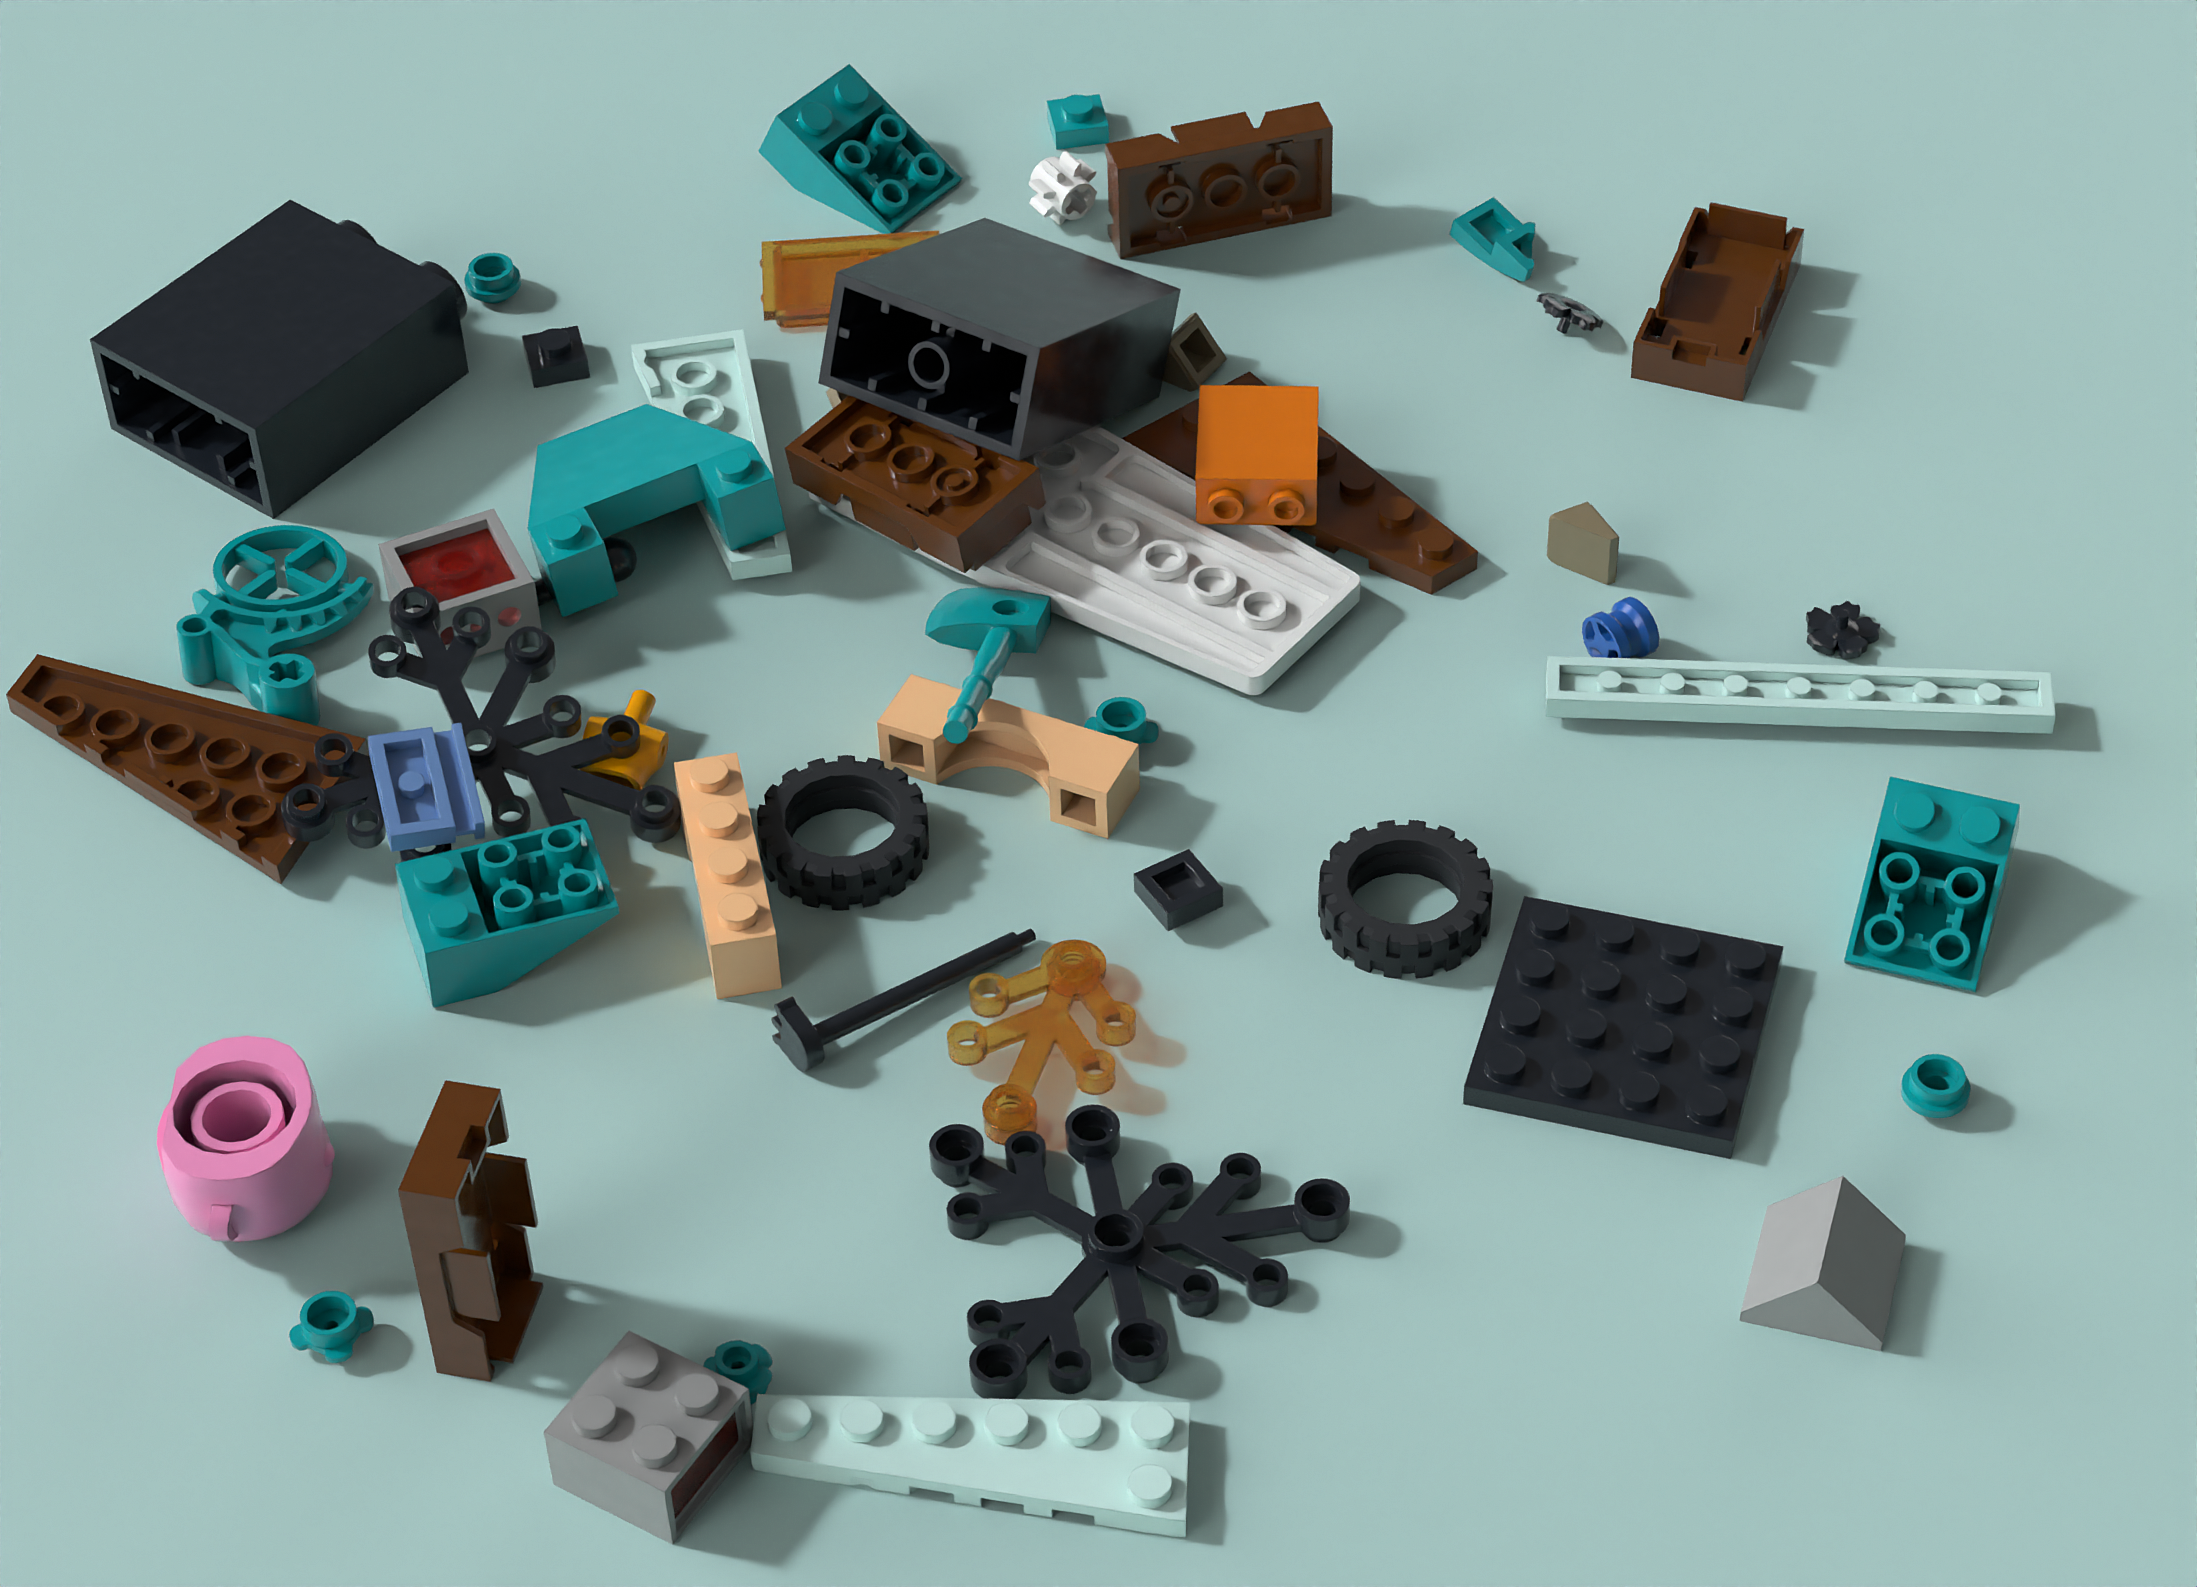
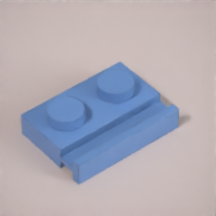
(425, 787)

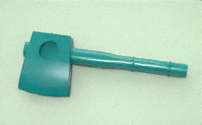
(994, 625)

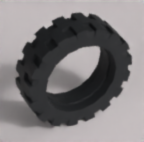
(843, 879)
(1398, 946)

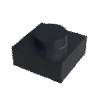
(555, 356)
(1178, 890)

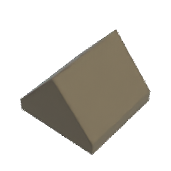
(1192, 355)

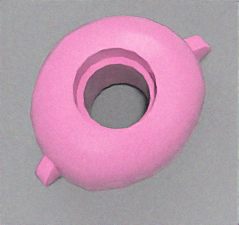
(244, 1140)

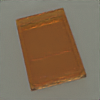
(802, 272)

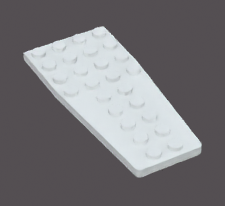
(1133, 563)

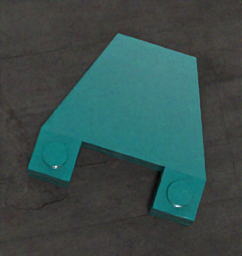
(632, 473)

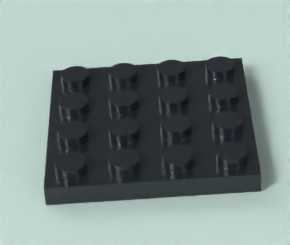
(1625, 1027)

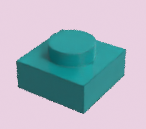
(1077, 121)

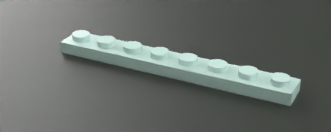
(1800, 694)

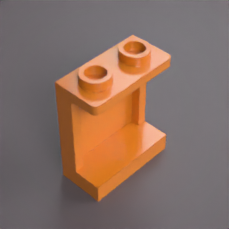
(1257, 455)

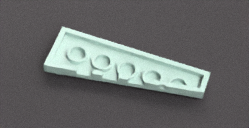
(714, 385)
(1065, 1455)

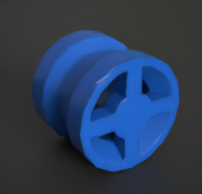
(1623, 632)

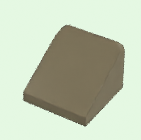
(1583, 543)

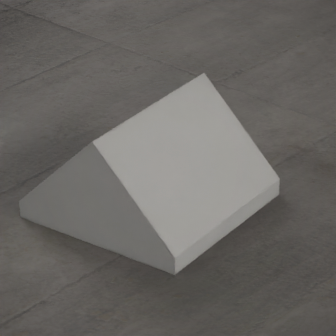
(1825, 1267)

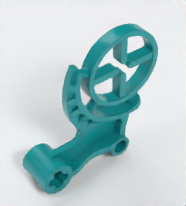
(242, 630)

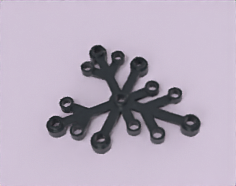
(546, 773)
(1093, 1139)

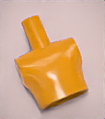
(647, 760)

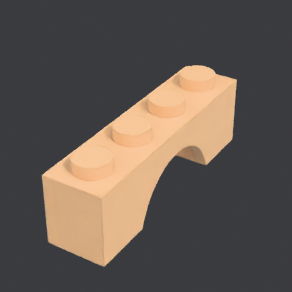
(1082, 770)
(728, 876)

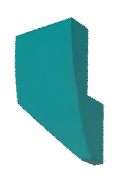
(1497, 238)

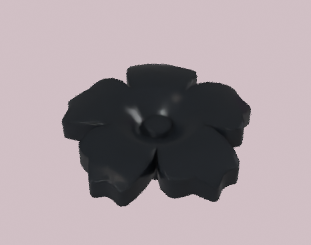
(1569, 312)
(1841, 631)

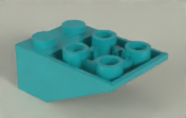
(856, 154)
(1933, 884)
(502, 907)

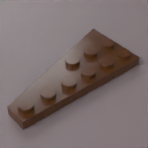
(1354, 505)
(186, 753)

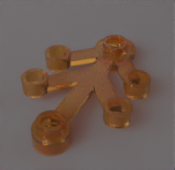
(1068, 974)

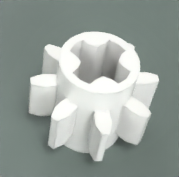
(1062, 188)

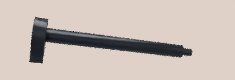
(804, 1041)

